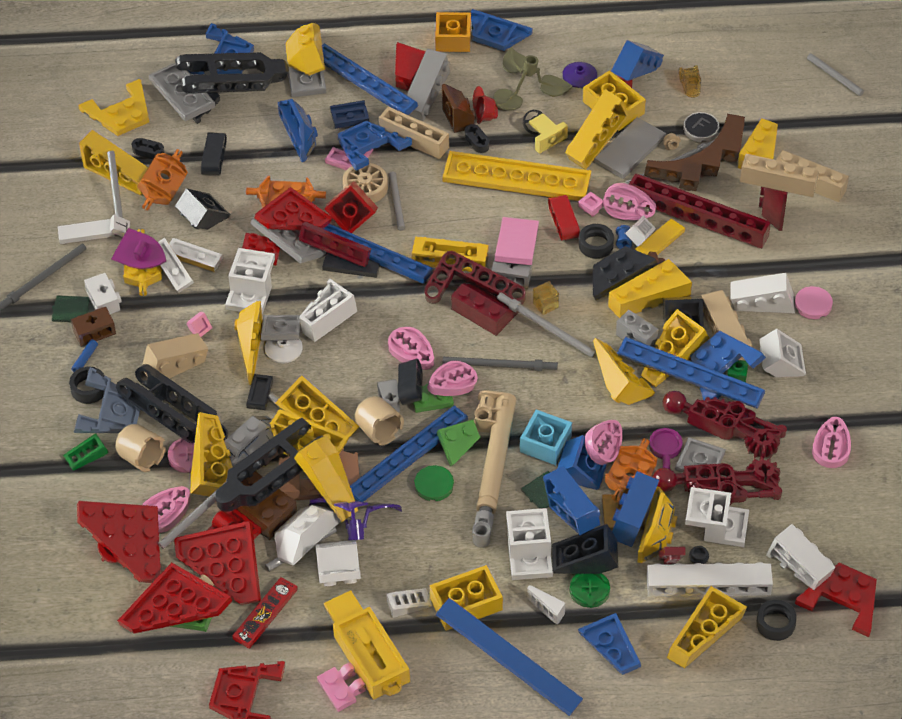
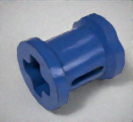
(623, 239)

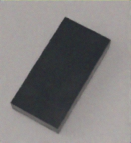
(259, 392)

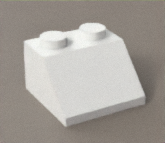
(782, 355)

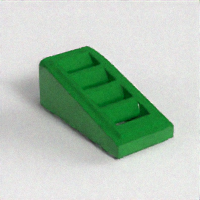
(95, 454)

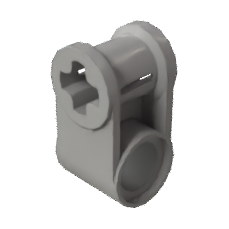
(389, 392)

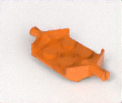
(156, 188)
(269, 190)
(629, 461)

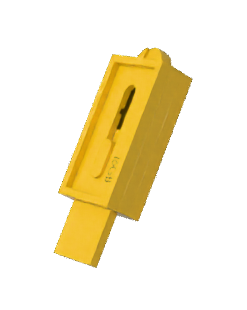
(367, 646)

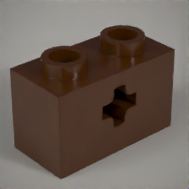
(93, 325)

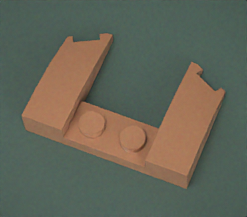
(304, 489)

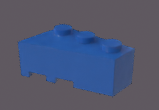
(636, 60)
(570, 501)

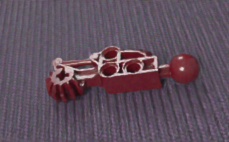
(728, 421)
(752, 476)

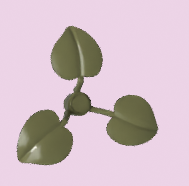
(515, 62)

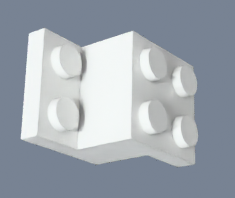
(249, 279)
(721, 522)
(529, 544)
(338, 562)

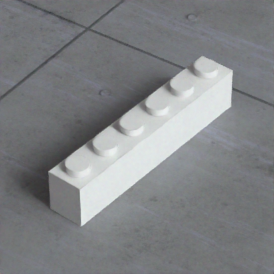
(697, 578)

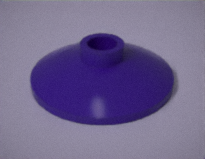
(579, 74)

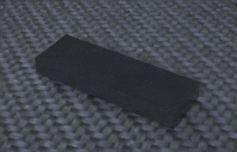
(337, 264)

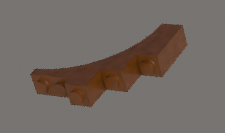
(707, 162)

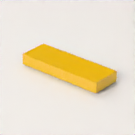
(661, 238)

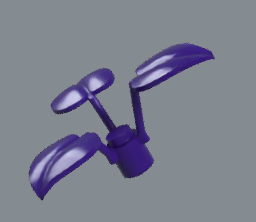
(354, 526)

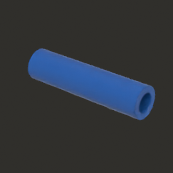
(85, 355)

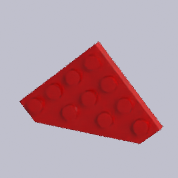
(127, 532)
(225, 558)
(174, 600)

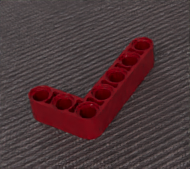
(472, 277)

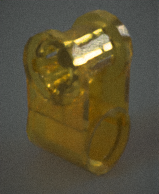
(690, 81)

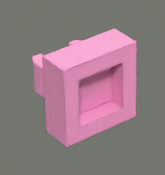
(591, 204)
(199, 324)

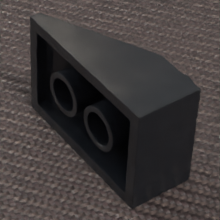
(586, 553)

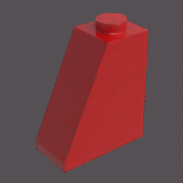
(406, 66)

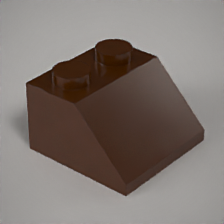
(456, 108)

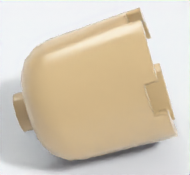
(378, 420)
(140, 446)

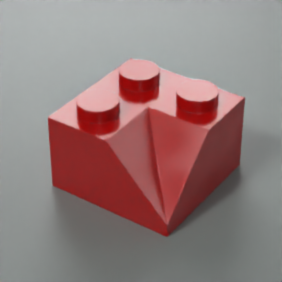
(351, 207)

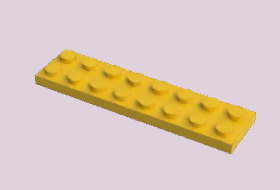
(516, 175)

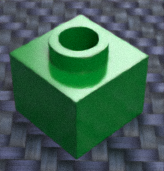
(738, 370)

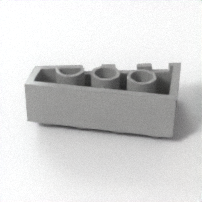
(428, 82)

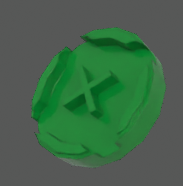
(434, 483)
(590, 589)

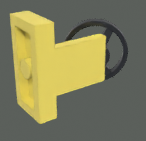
(549, 132)

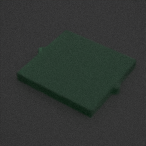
(69, 307)
(537, 492)

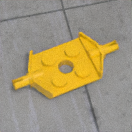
(142, 277)

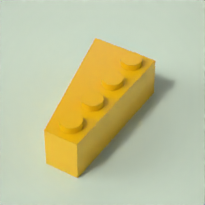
(95, 158)
(708, 623)

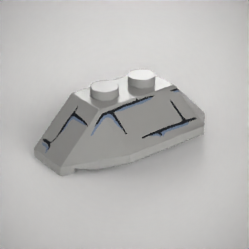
(248, 438)

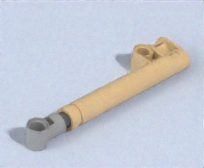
(493, 417)

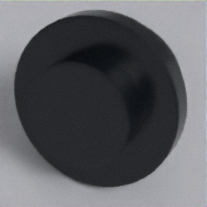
(699, 555)

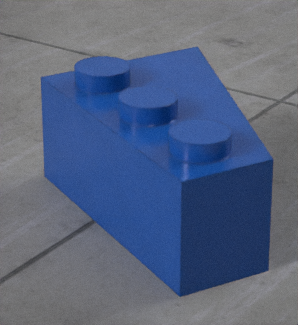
(634, 507)

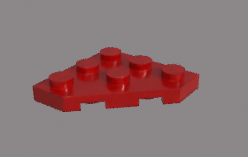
(290, 212)

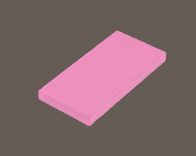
(516, 241)

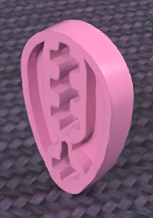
(628, 192)
(416, 340)
(443, 382)
(609, 432)
(841, 446)
(167, 499)

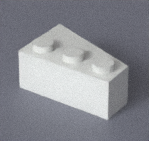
(763, 294)
(327, 311)
(801, 556)

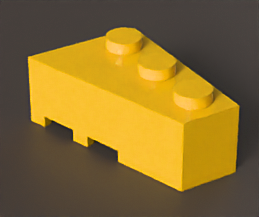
(760, 142)

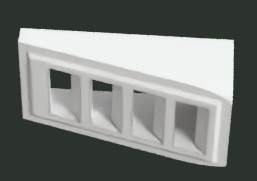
(640, 231)
(401, 596)
(549, 605)

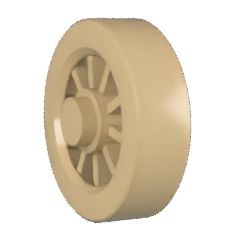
(370, 179)

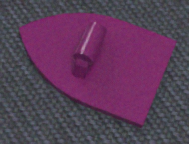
(139, 251)

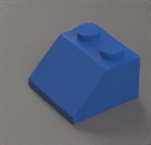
(580, 465)

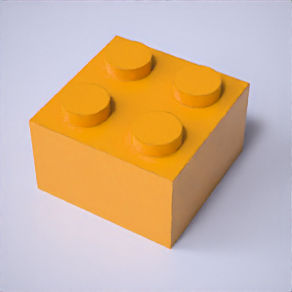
(453, 32)

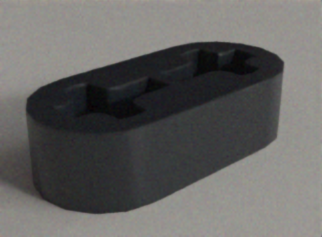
(480, 137)
(147, 148)

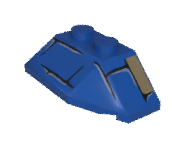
(298, 127)

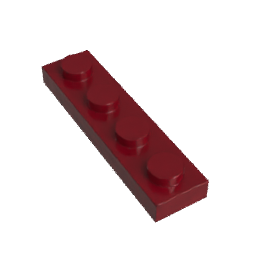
(334, 244)
(671, 555)

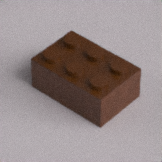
(271, 512)

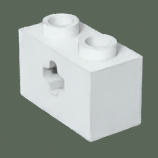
(102, 293)

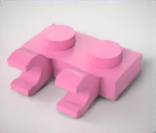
(336, 688)

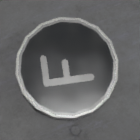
(701, 127)

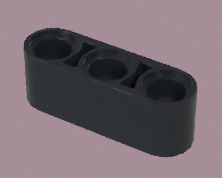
(213, 154)
(410, 381)

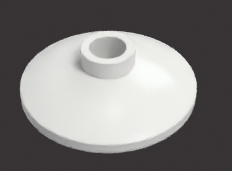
(283, 350)

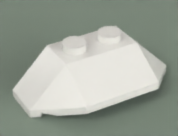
(303, 532)

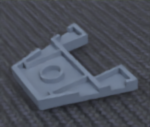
(114, 411)

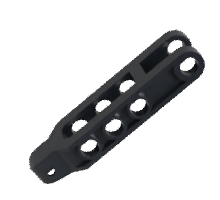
(212, 82)
(162, 389)
(239, 495)

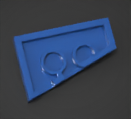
(612, 643)

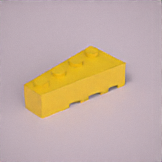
(597, 129)
(649, 289)

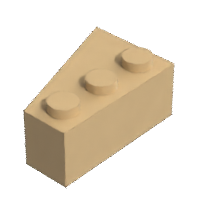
(176, 354)

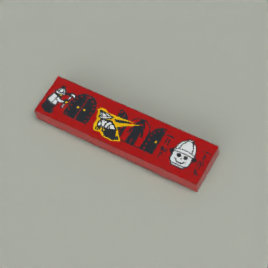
(265, 612)

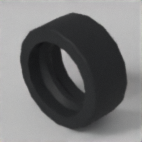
(596, 252)
(84, 397)
(778, 606)

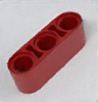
(563, 217)

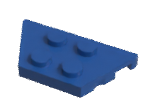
(497, 31)

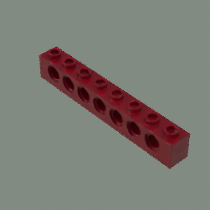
(704, 212)

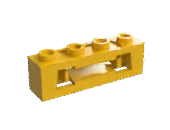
(436, 248)

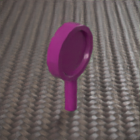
(666, 445)

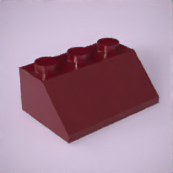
(773, 206)
(481, 308)

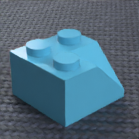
(545, 437)

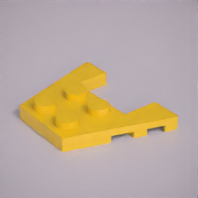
(123, 115)

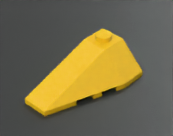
(249, 335)
(680, 338)
(619, 376)
(310, 404)
(210, 456)
(326, 472)

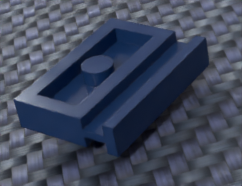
(349, 114)

